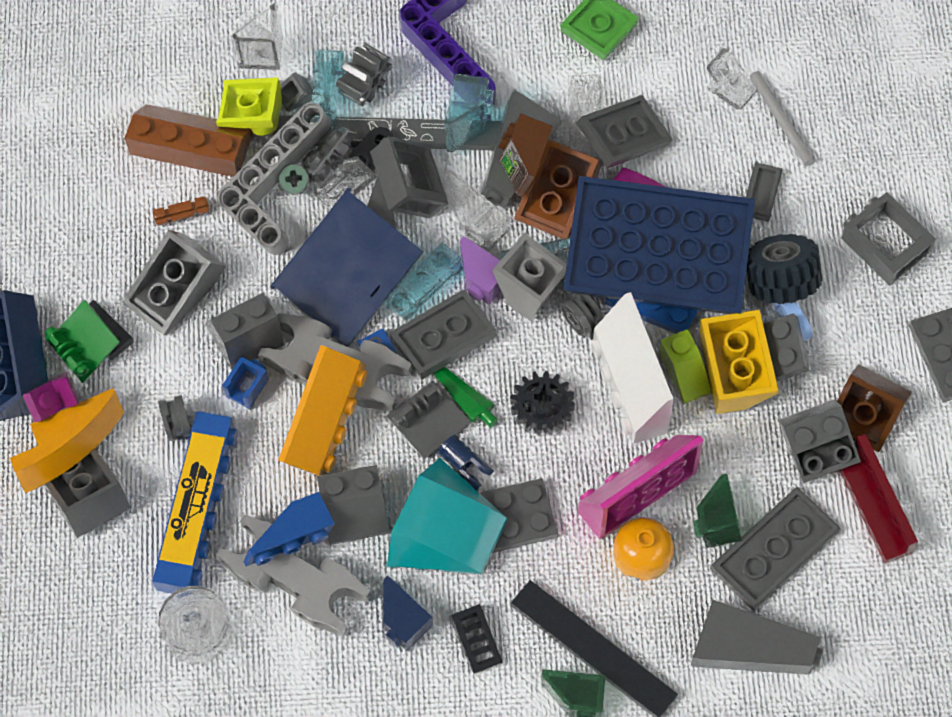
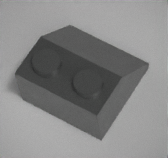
(354, 504)

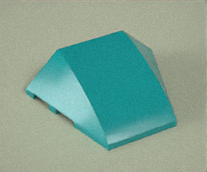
(445, 525)

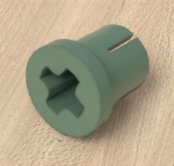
(285, 178)

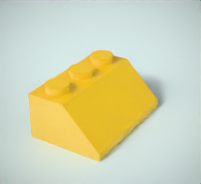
(737, 361)

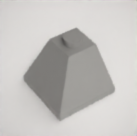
(529, 276)

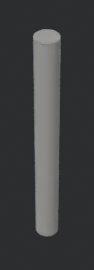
(782, 118)

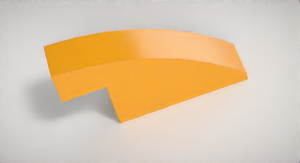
(66, 439)

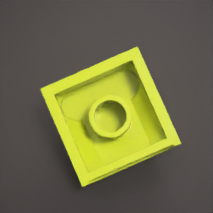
(251, 104)

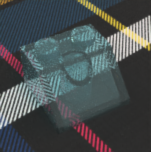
(467, 110)

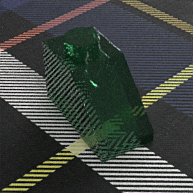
(718, 516)
(576, 692)

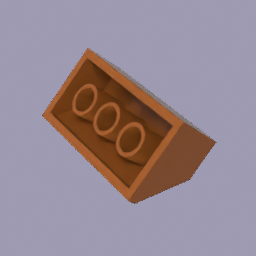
(187, 140)

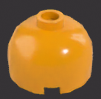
(643, 549)

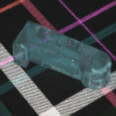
(327, 66)
(425, 281)

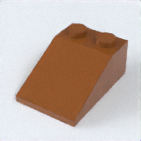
(553, 191)

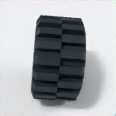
(784, 268)

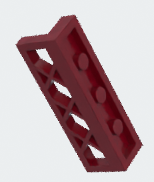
(878, 504)

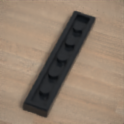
(594, 649)

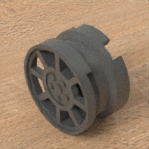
(581, 314)
(179, 420)

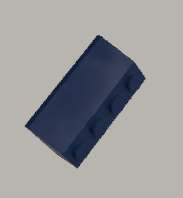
(20, 353)

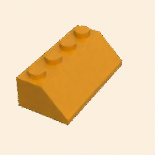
(323, 412)

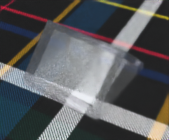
(259, 41)

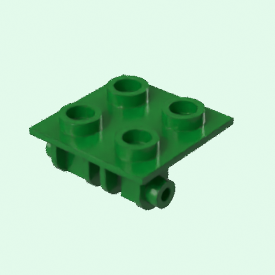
(82, 341)

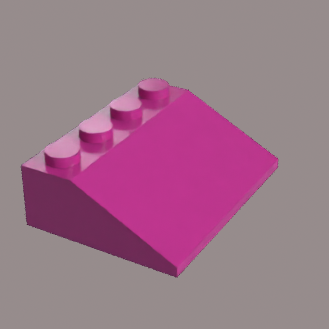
(640, 484)

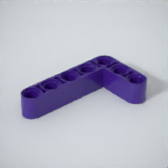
(443, 45)

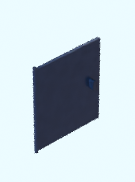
(347, 268)

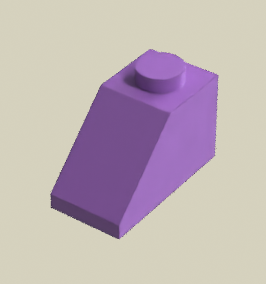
(478, 271)

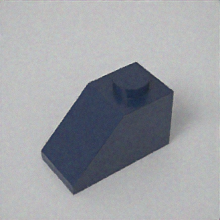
(402, 616)

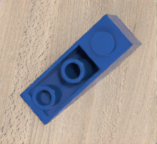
(297, 525)

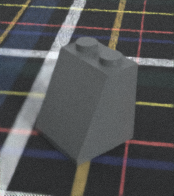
(246, 330)

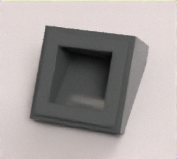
(295, 92)

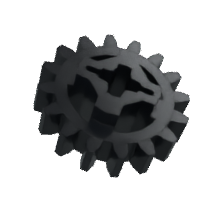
(555, 404)

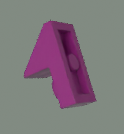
(52, 397)

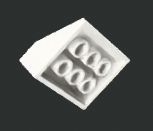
(632, 371)

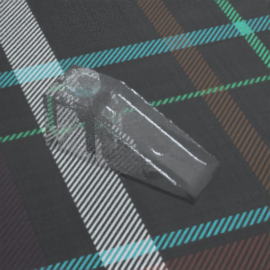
(583, 99)
(478, 217)

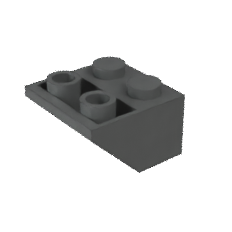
(819, 440)

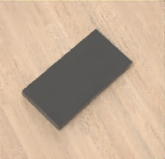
(775, 548)

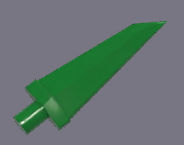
(467, 398)

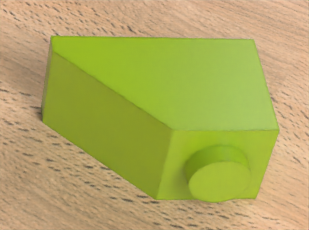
(684, 366)

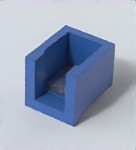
(245, 382)

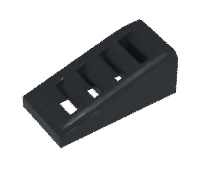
(477, 612)

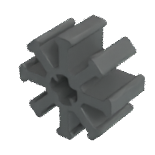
(363, 74)

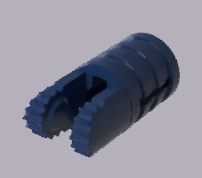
(462, 458)

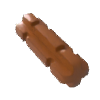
(181, 211)

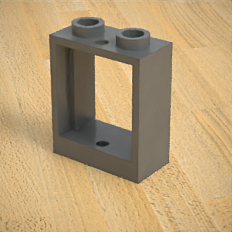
(427, 196)
(873, 256)

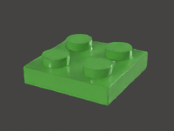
(599, 25)

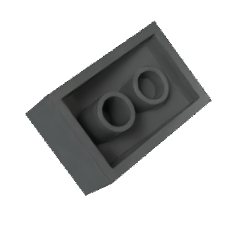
(173, 281)
(88, 494)

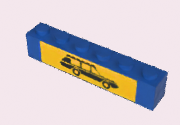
(195, 502)

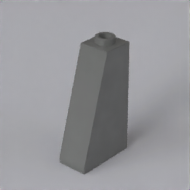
(497, 185)
(753, 643)

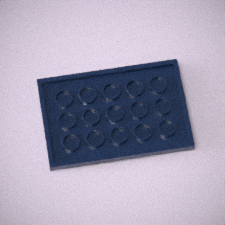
(659, 245)

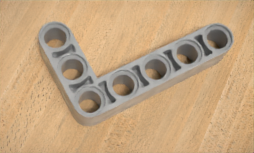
(269, 175)

